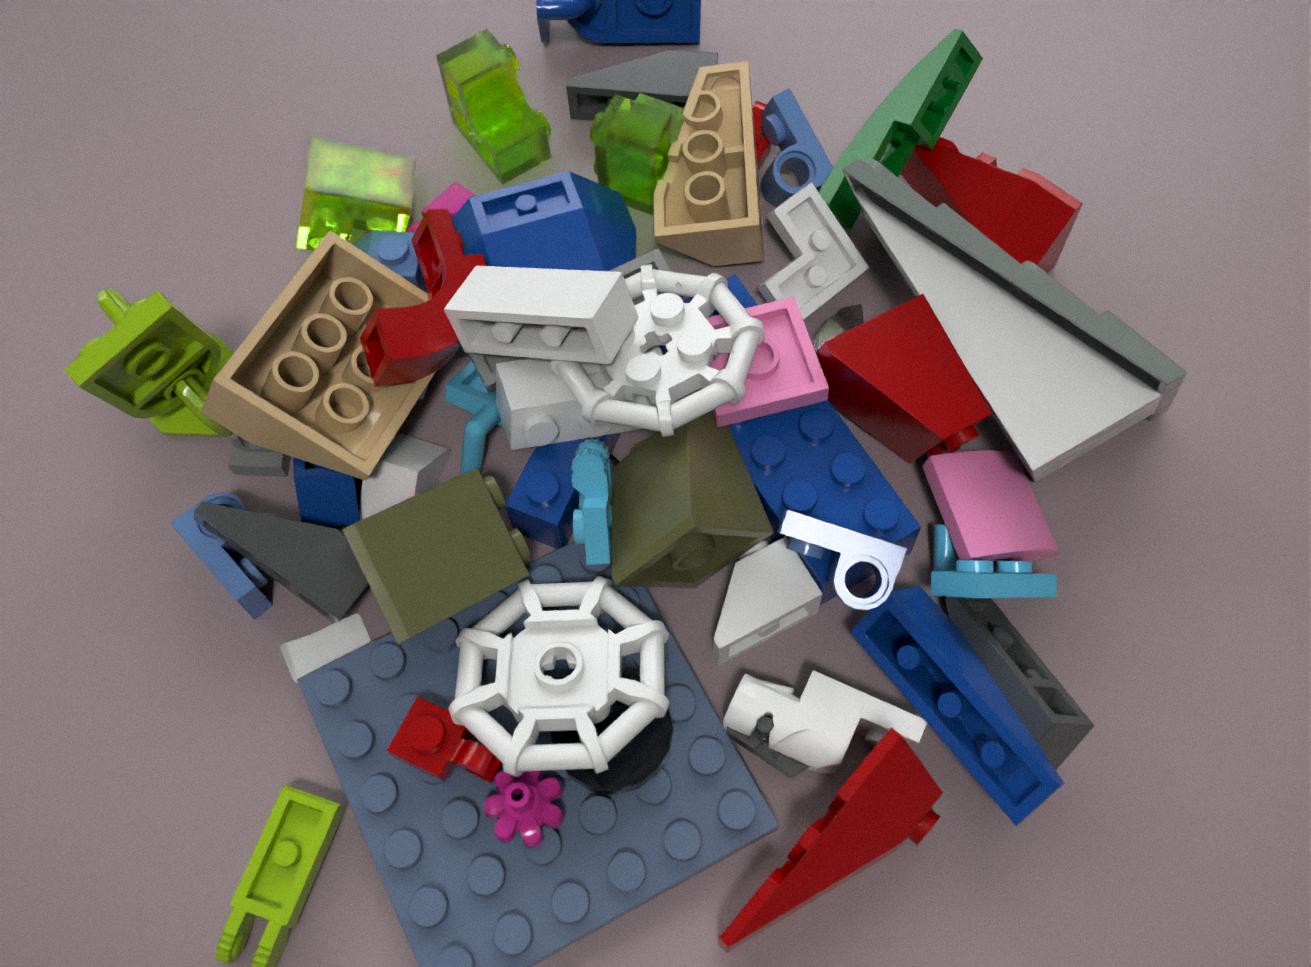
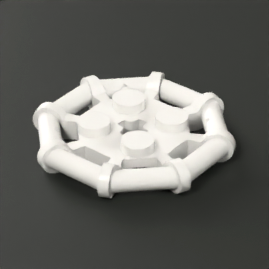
(685, 366)
(563, 703)

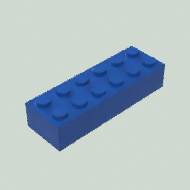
(819, 469)

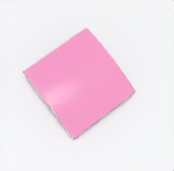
(989, 506)

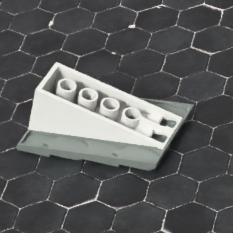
(1035, 350)

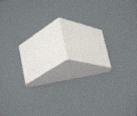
(403, 470)

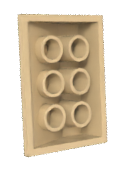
(302, 370)

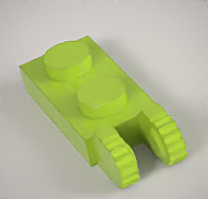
(280, 874)

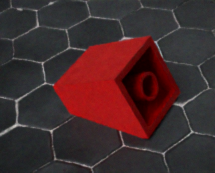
(904, 382)

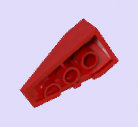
(1015, 211)
(866, 821)

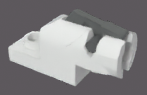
(813, 729)

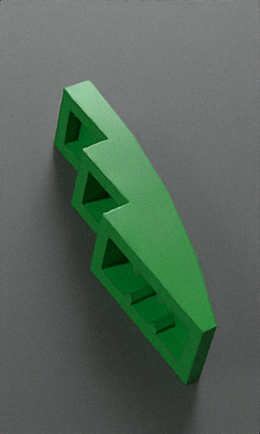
(906, 118)

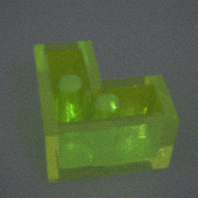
(492, 107)
(634, 146)
(353, 189)

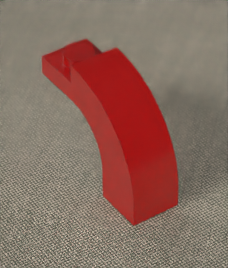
(419, 339)

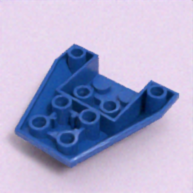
(549, 225)

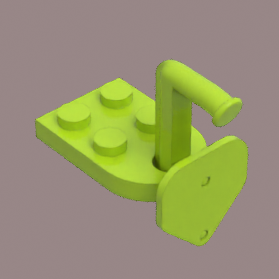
(153, 364)

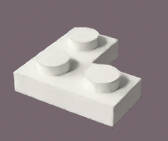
(821, 250)

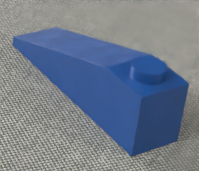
(544, 493)
(958, 699)

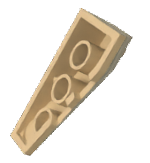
(711, 184)

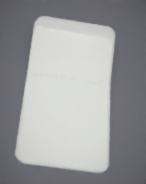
(324, 646)

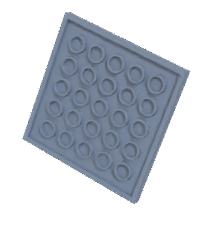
(504, 903)

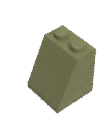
(683, 508)
(438, 552)

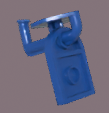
(625, 19)

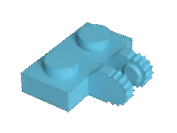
(595, 485)

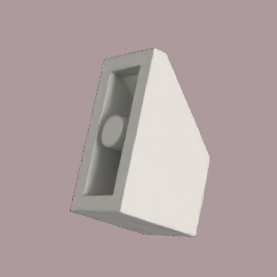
(764, 597)

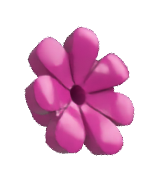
(530, 811)

